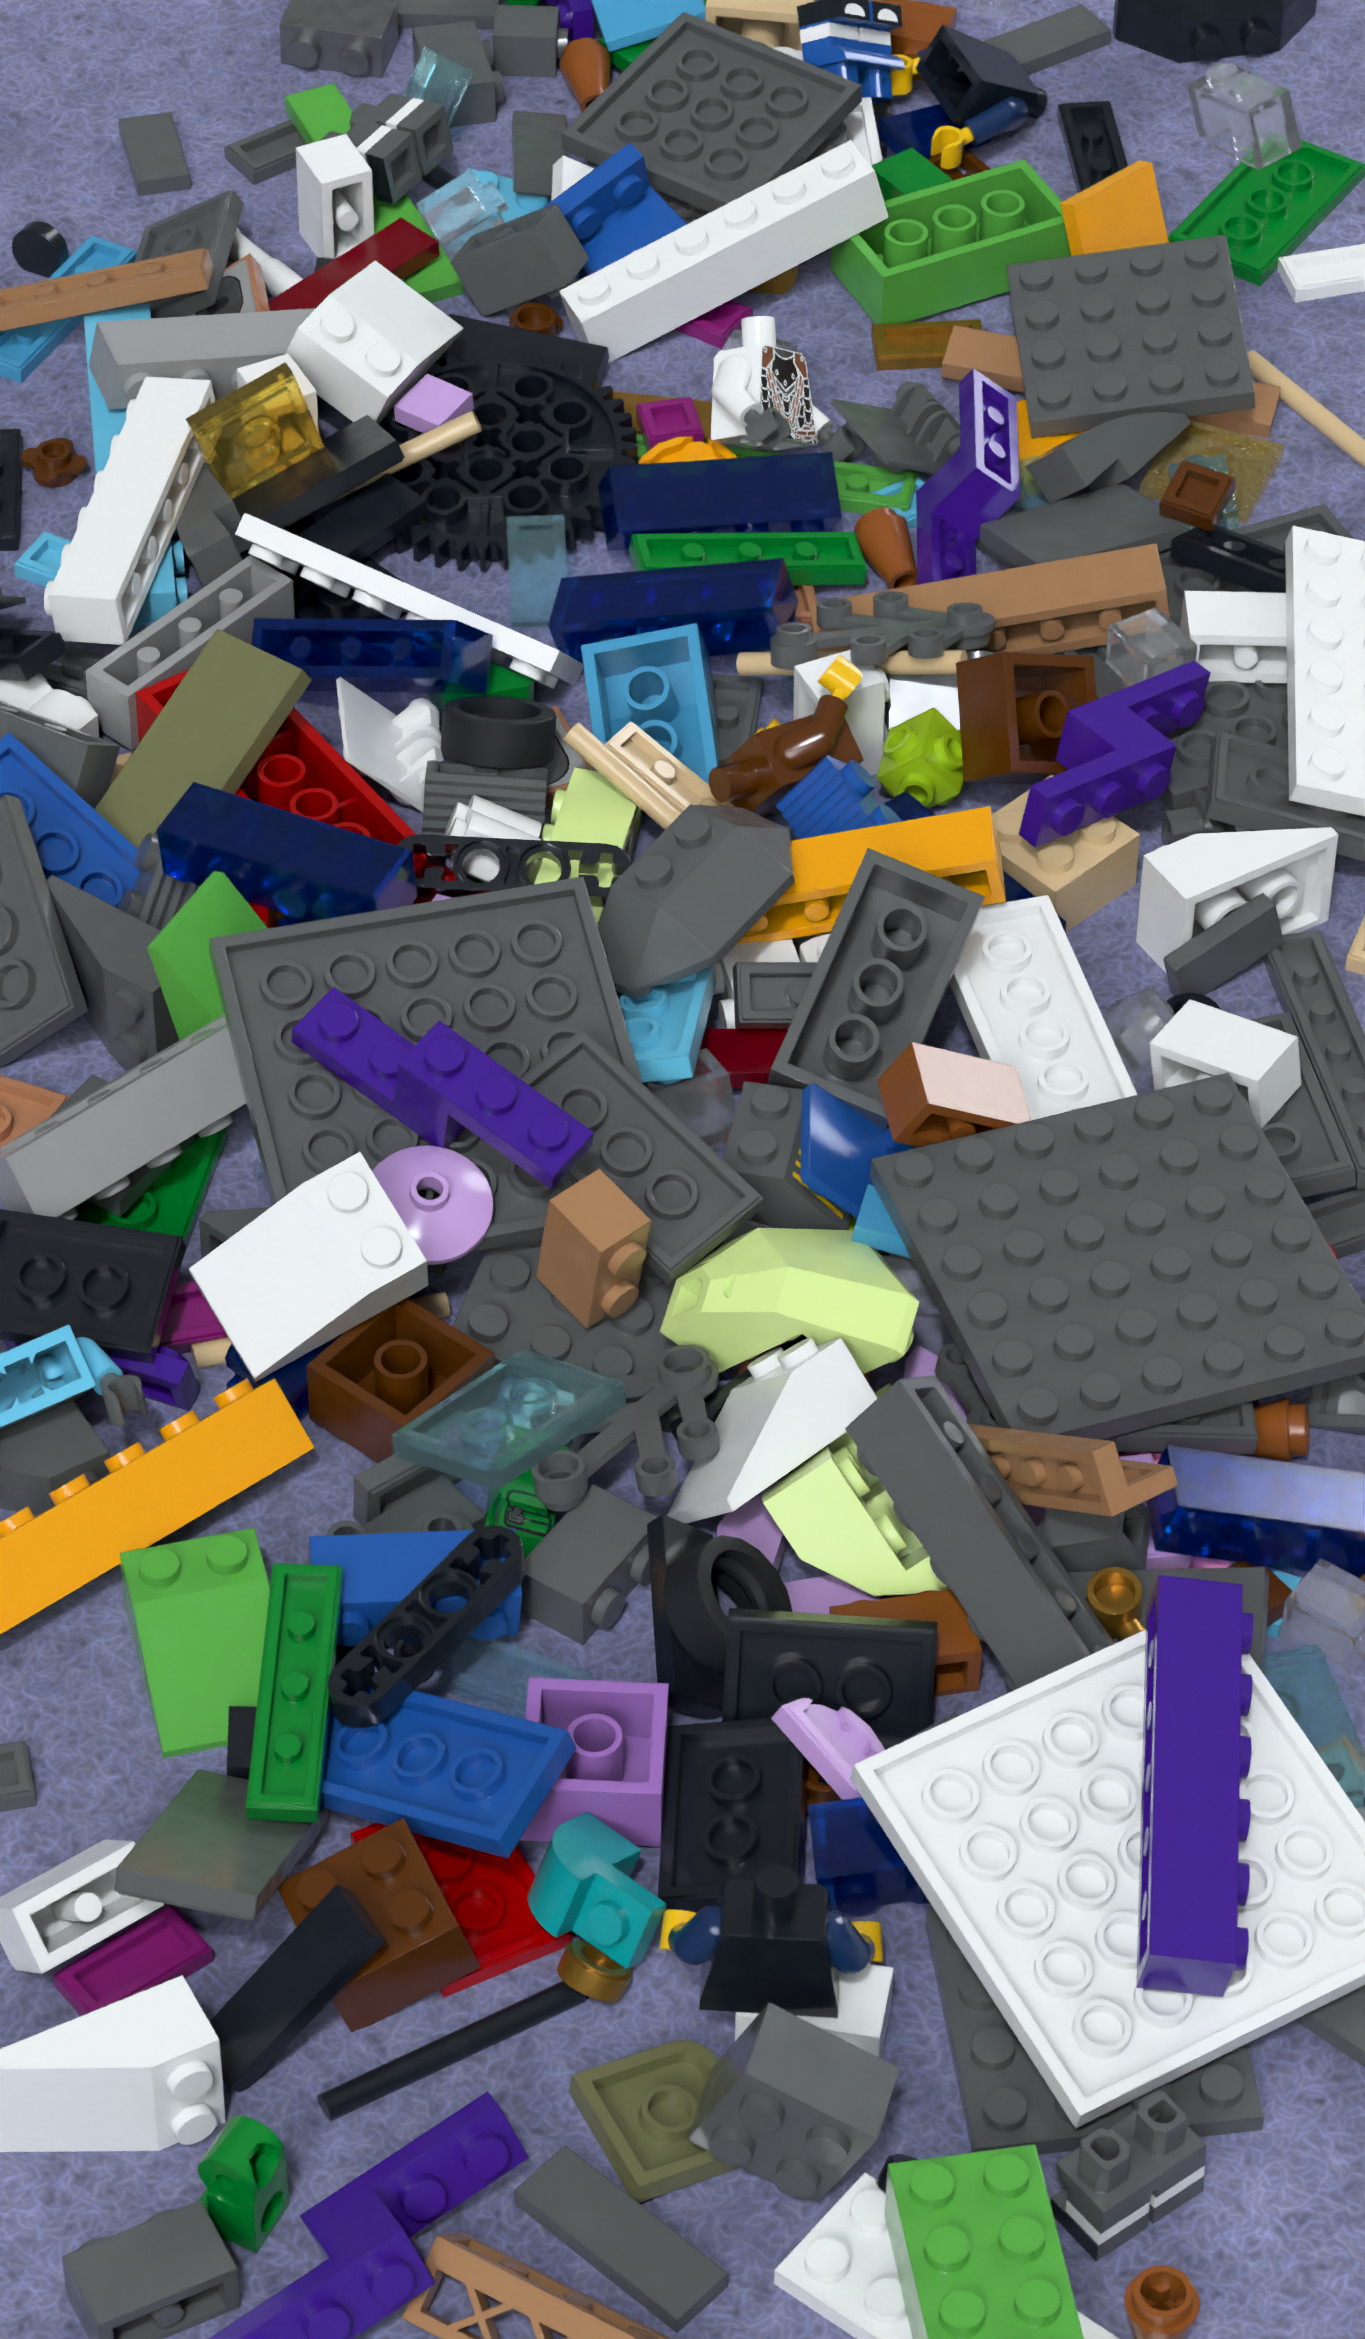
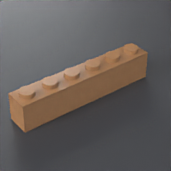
(1044, 604)

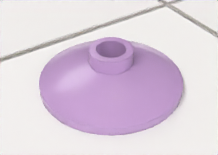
(454, 1220)

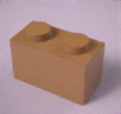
(593, 1249)

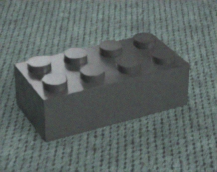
(876, 981)

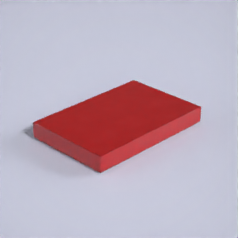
(489, 1904)

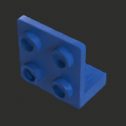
(616, 210)
(839, 1148)

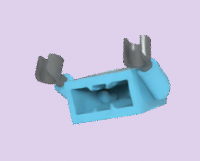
(62, 1370)

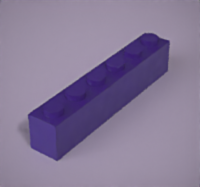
(1192, 1787)

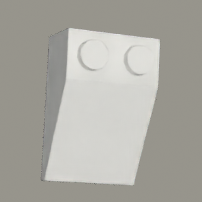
(370, 343)
(1213, 874)
(311, 1268)
(774, 1424)
(115, 2078)

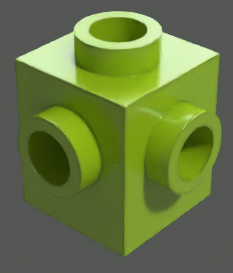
(923, 759)

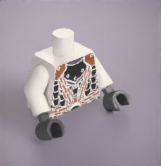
(766, 399)

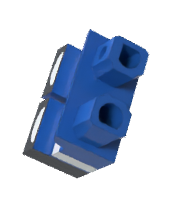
(852, 42)

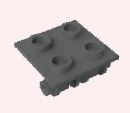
(910, 435)

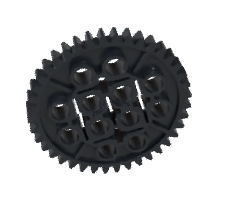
(537, 455)

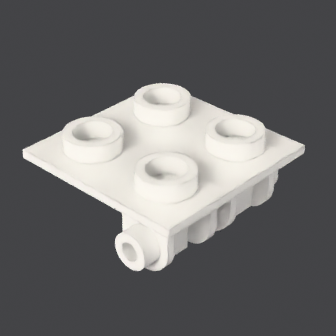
(389, 745)

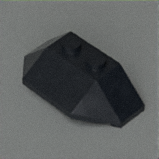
(1209, 28)

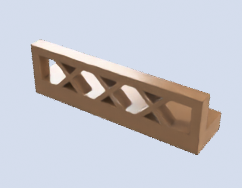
(1072, 1471)
(519, 2288)

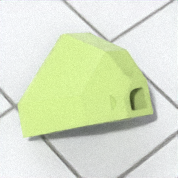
(787, 1285)
(847, 1523)

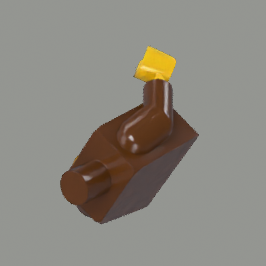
(784, 753)

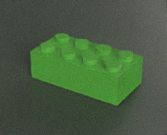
(951, 244)
(979, 2248)

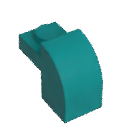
(589, 1890)

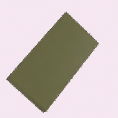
(204, 733)

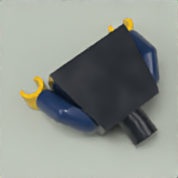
(976, 88)
(771, 1945)

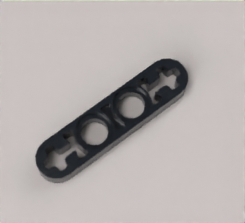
(512, 858)
(419, 1621)

